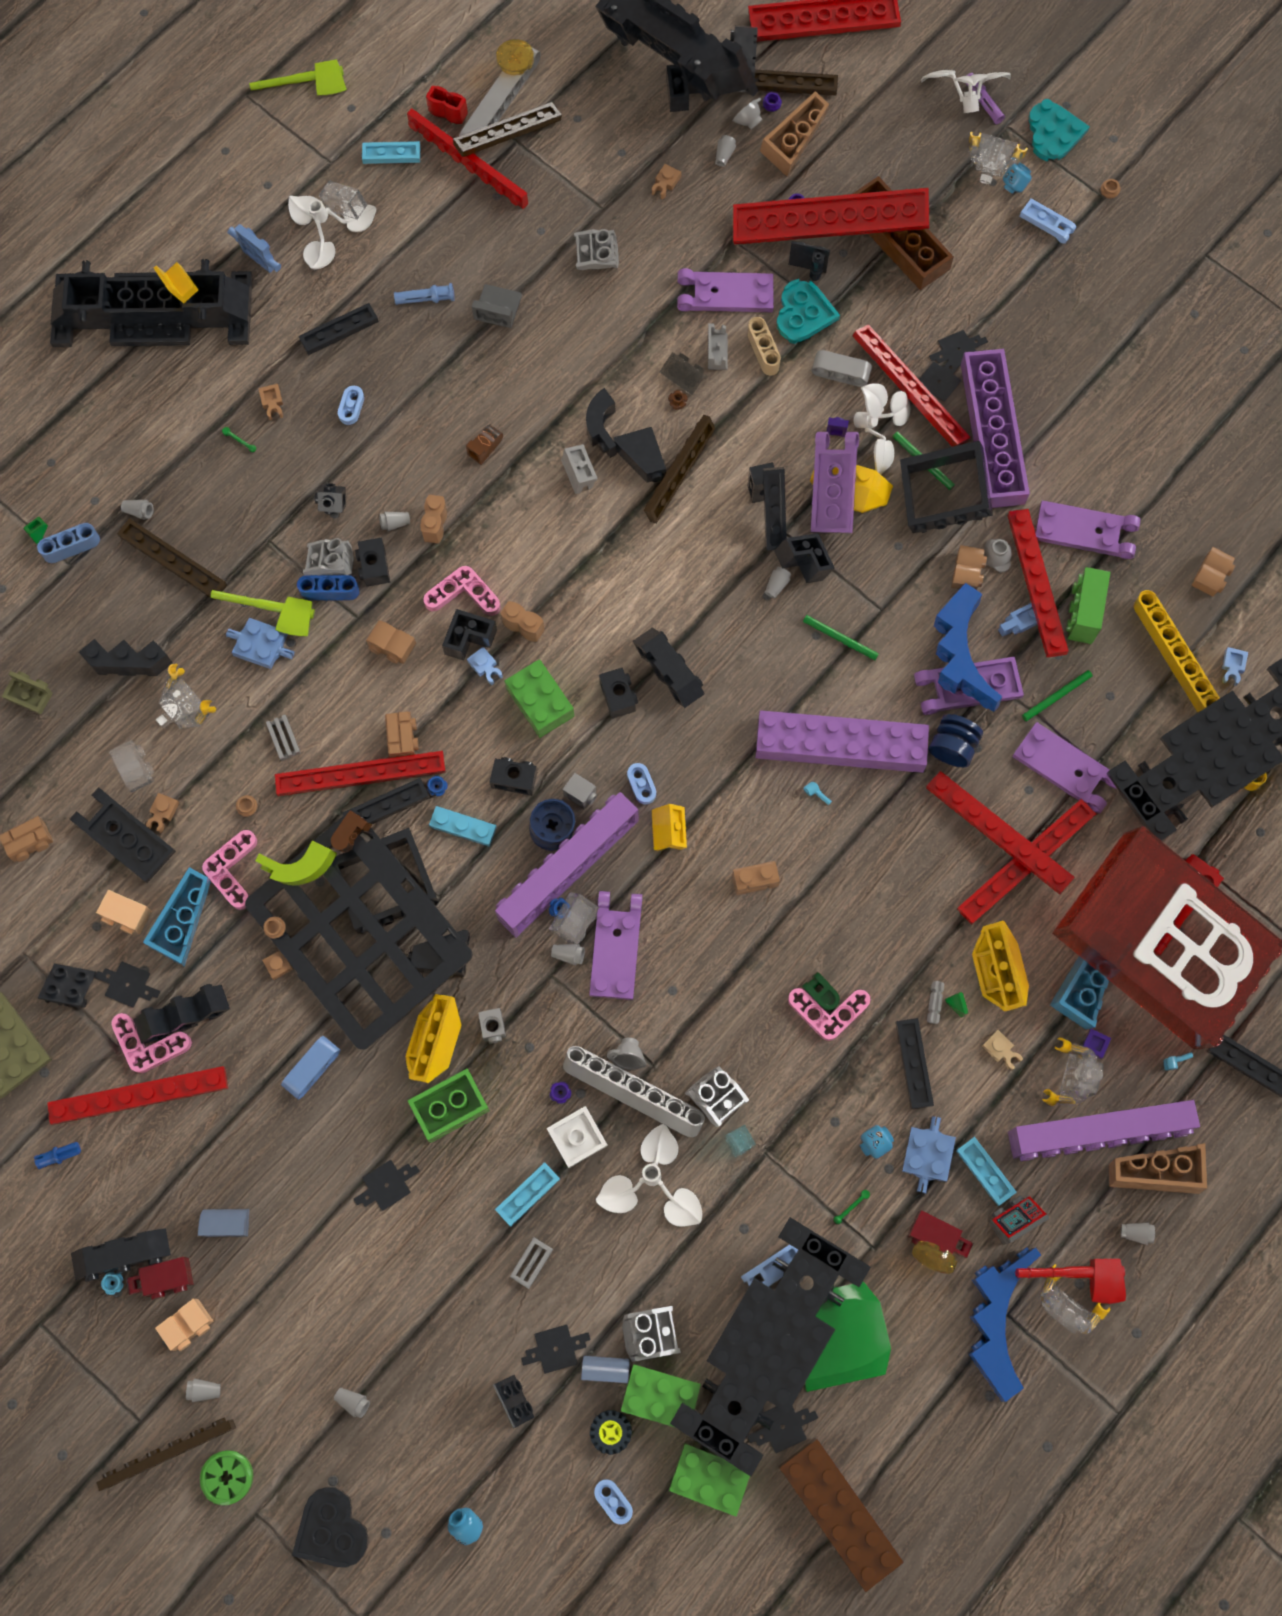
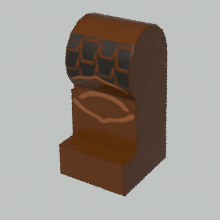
(484, 444)
(348, 831)

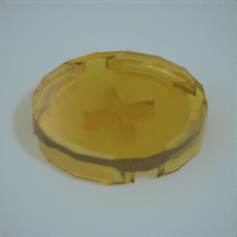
(515, 56)
(932, 1258)

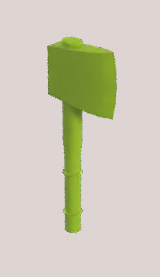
(326, 73)
(294, 615)

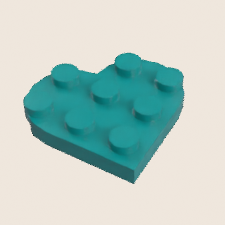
(1054, 130)
(804, 311)

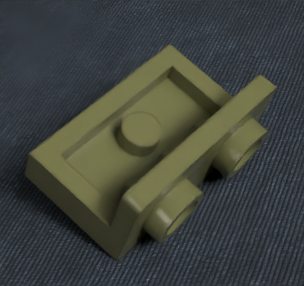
(27, 693)

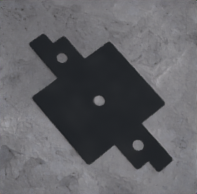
(951, 343)
(945, 375)
(127, 994)
(386, 1195)
(559, 1359)
(787, 1437)

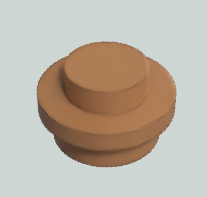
(1110, 188)
(246, 805)
(274, 927)

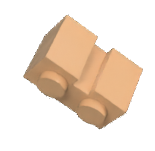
(123, 911)
(184, 1325)

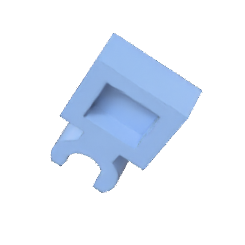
(483, 663)
(1235, 663)

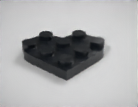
(329, 1531)

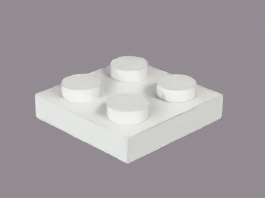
(577, 1137)

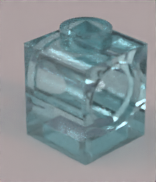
(740, 1141)

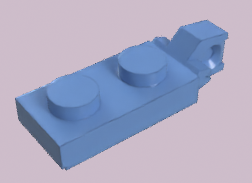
(1019, 621)

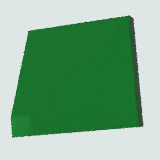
(36, 529)
(958, 1004)

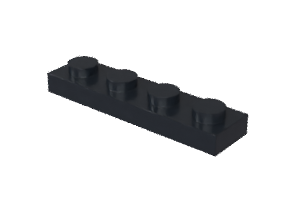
(338, 328)
(774, 507)
(392, 802)
(914, 1063)
(1249, 1064)

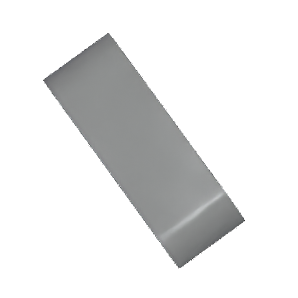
(841, 368)

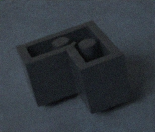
(678, 89)
(808, 554)
(468, 629)

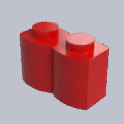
(446, 104)

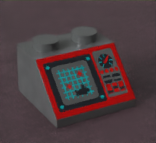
(1017, 1219)

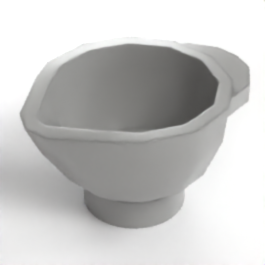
(749, 115)
(998, 554)
(627, 1055)

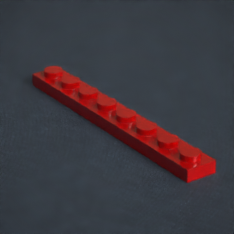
(471, 162)
(910, 384)
(1037, 583)
(360, 773)
(1000, 833)
(1015, 872)
(137, 1095)

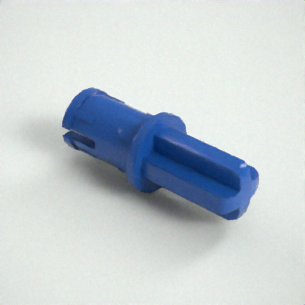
(57, 1155)

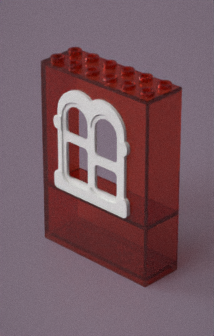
(1130, 910)

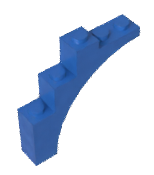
(953, 648)
(992, 1355)

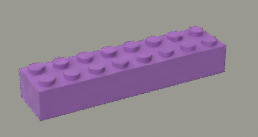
(995, 425)
(842, 741)
(567, 864)
(1102, 1129)

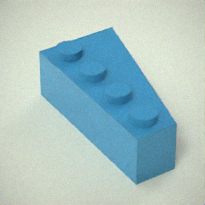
(179, 919)
(1081, 994)

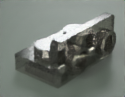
(683, 373)

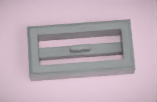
(277, 722)
(541, 1246)

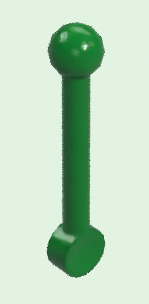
(226, 431)
(865, 1194)

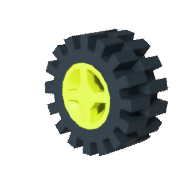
(611, 1439)

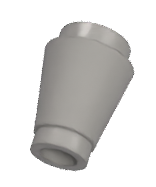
(725, 148)
(139, 508)
(393, 520)
(778, 580)
(569, 953)
(1138, 1232)
(202, 1390)
(352, 1402)

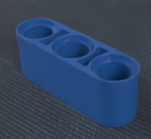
(319, 582)

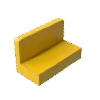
(177, 282)
(669, 827)

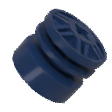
(955, 741)
(559, 816)

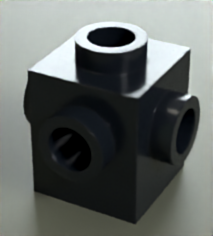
(331, 498)

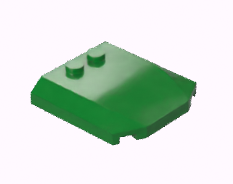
(859, 1343)

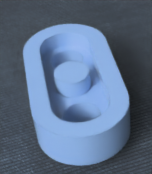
(350, 406)
(641, 784)
(613, 1501)

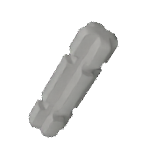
(935, 1002)

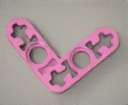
(465, 585)
(222, 871)
(825, 1018)
(140, 1050)

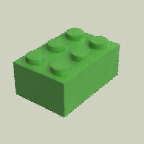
(1088, 605)
(539, 698)
(448, 1105)
(657, 1394)
(709, 1480)

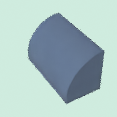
(224, 1223)
(605, 1369)

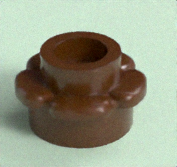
(677, 404)

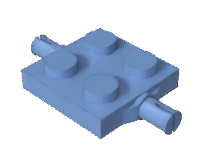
(254, 247)
(259, 643)
(929, 1154)

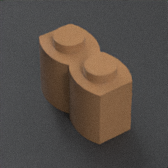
(433, 519)
(968, 567)
(1213, 572)
(526, 622)
(391, 642)

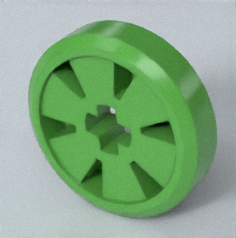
(237, 1487)

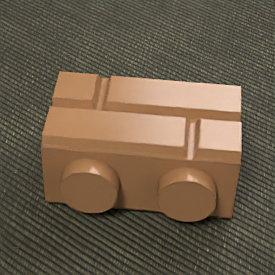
(400, 734)
(26, 839)
(755, 878)

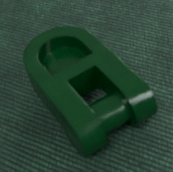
(827, 998)

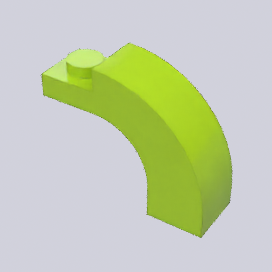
(307, 869)

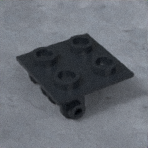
(810, 258)
(67, 986)
(514, 1401)

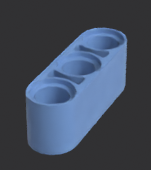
(58, 543)
(310, 1067)

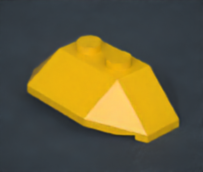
(870, 489)
(1000, 967)
(433, 1039)

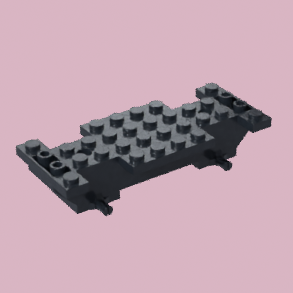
(678, 37)
(145, 312)
(1210, 754)
(770, 1346)

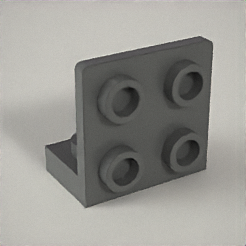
(497, 306)

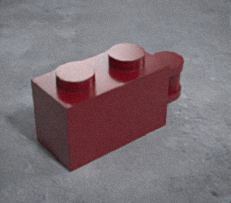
(938, 1232)
(161, 1278)

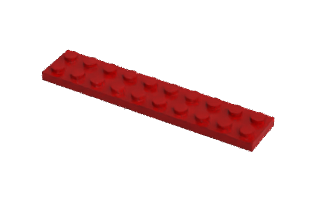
(831, 216)

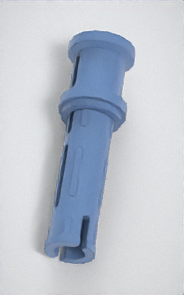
(433, 294)

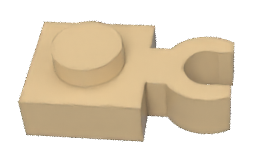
(999, 1047)

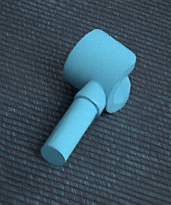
(813, 788)
(1171, 1062)

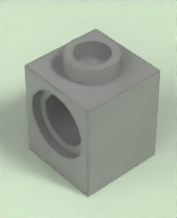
(580, 791)
(487, 1017)

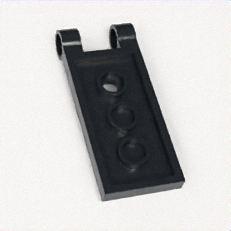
(131, 842)

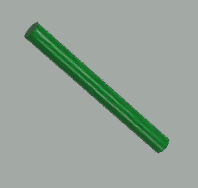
(913, 451)
(841, 637)
(1057, 695)

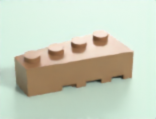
(792, 135)
(1168, 1170)

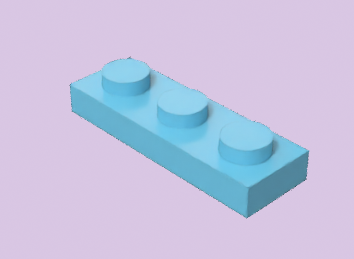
(391, 152)
(462, 826)
(986, 1171)
(527, 1194)

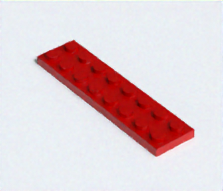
(822, 17)

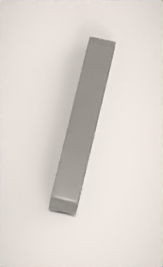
(498, 98)
(642, 1095)

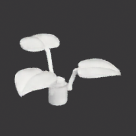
(970, 98)
(305, 208)
(875, 400)
(660, 1148)

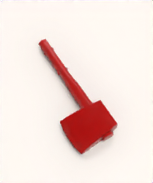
(1212, 875)
(1105, 1277)

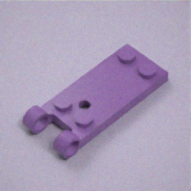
(735, 291)
(834, 493)
(1076, 529)
(998, 673)
(1058, 761)
(615, 956)

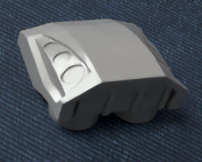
(596, 249)
(329, 558)
(717, 1095)
(650, 1334)

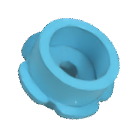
(106, 1283)

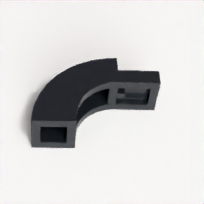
(597, 412)

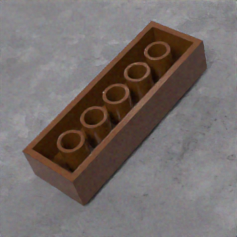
(913, 251)
(840, 1514)

